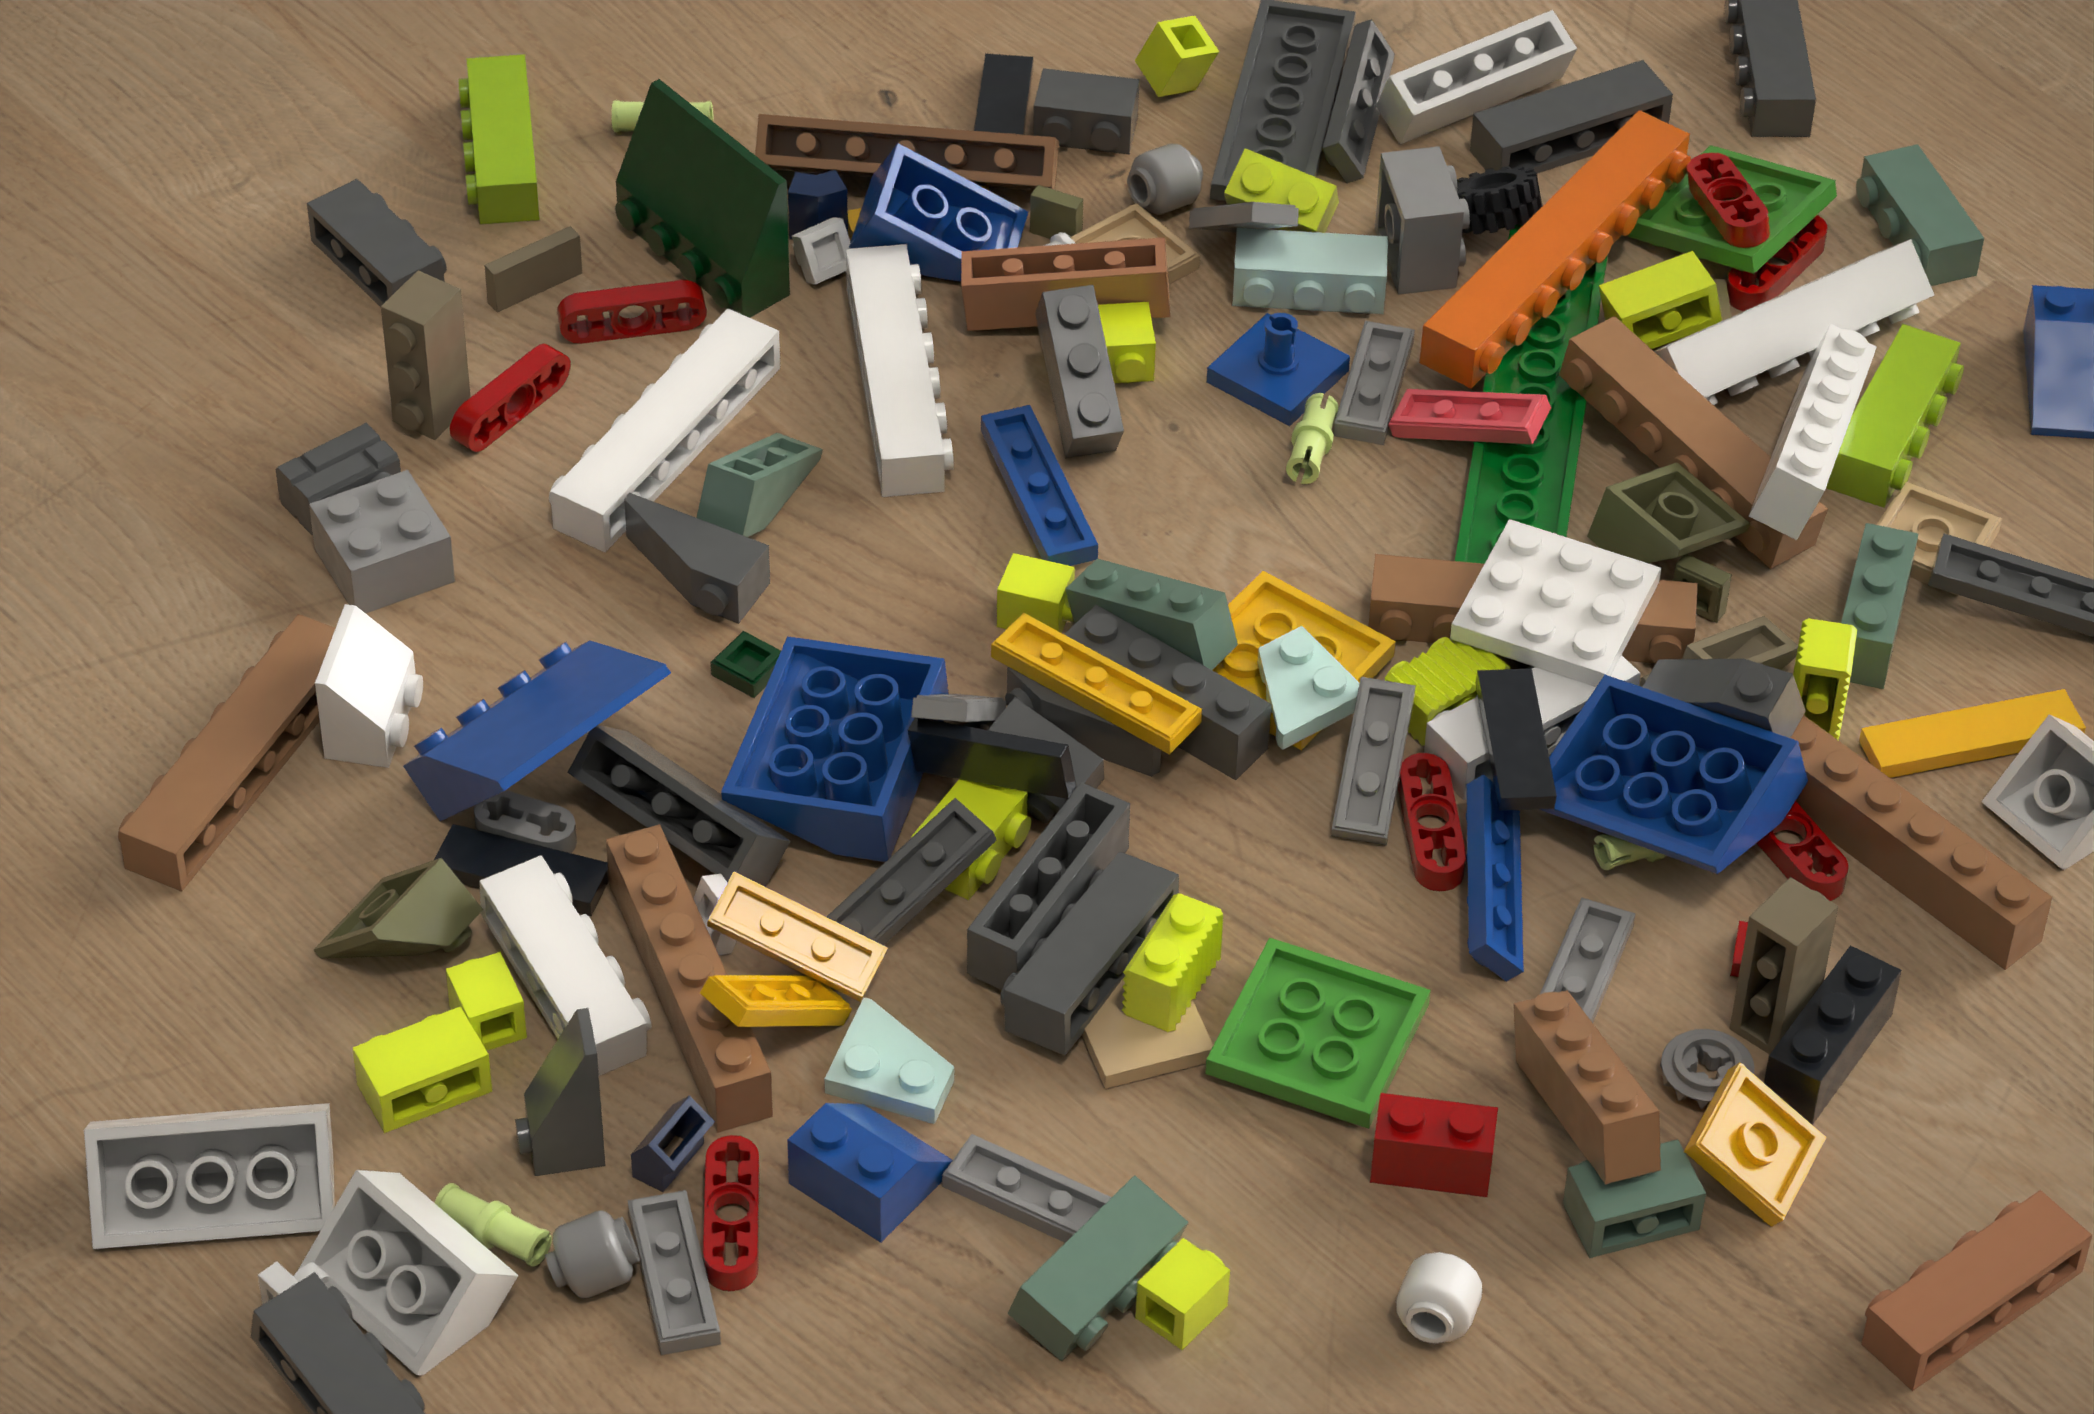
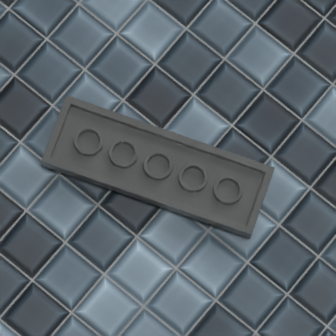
(1286, 88)

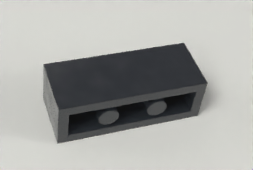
(1832, 1032)

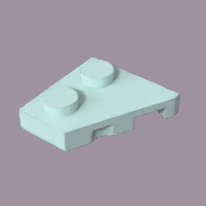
(1304, 686)
(889, 1067)

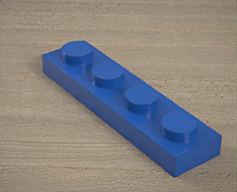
(1039, 486)
(1494, 882)

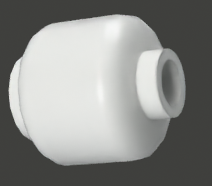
(1439, 1297)

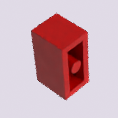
(1433, 1144)

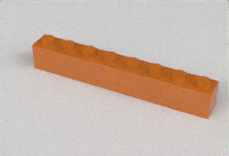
(1554, 249)

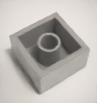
(1422, 219)
(382, 542)

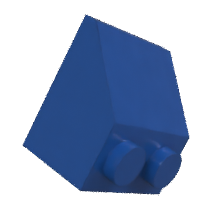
(863, 1166)

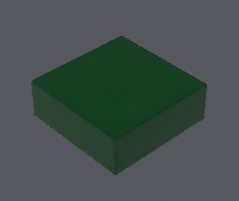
(745, 664)

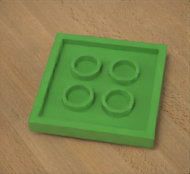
(1788, 193)
(1318, 1032)

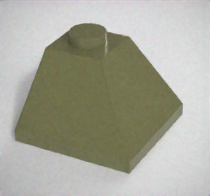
(1662, 516)
(406, 916)

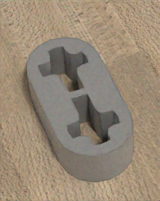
(527, 820)

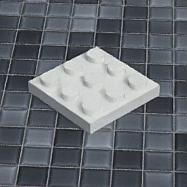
(1555, 603)

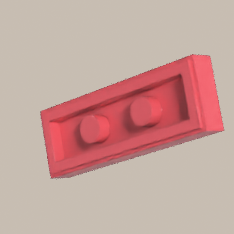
(1469, 416)

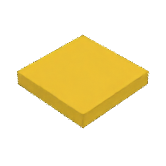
(1755, 1144)

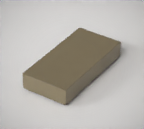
(533, 269)

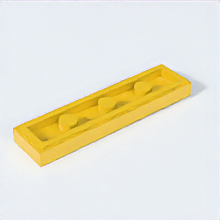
(1096, 683)
(1963, 733)

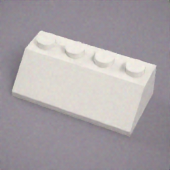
(209, 1175)

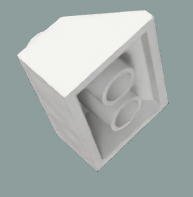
(408, 1269)

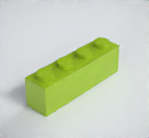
(501, 139)
(1895, 415)

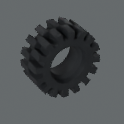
(1500, 198)

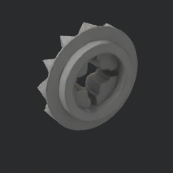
(1714, 1050)

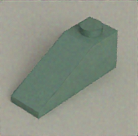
(755, 482)

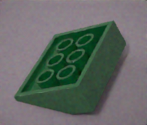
(705, 204)

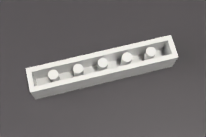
(1796, 321)
(896, 371)
(665, 428)
(1813, 432)

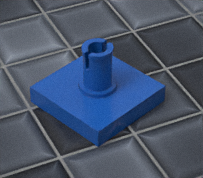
(1277, 367)

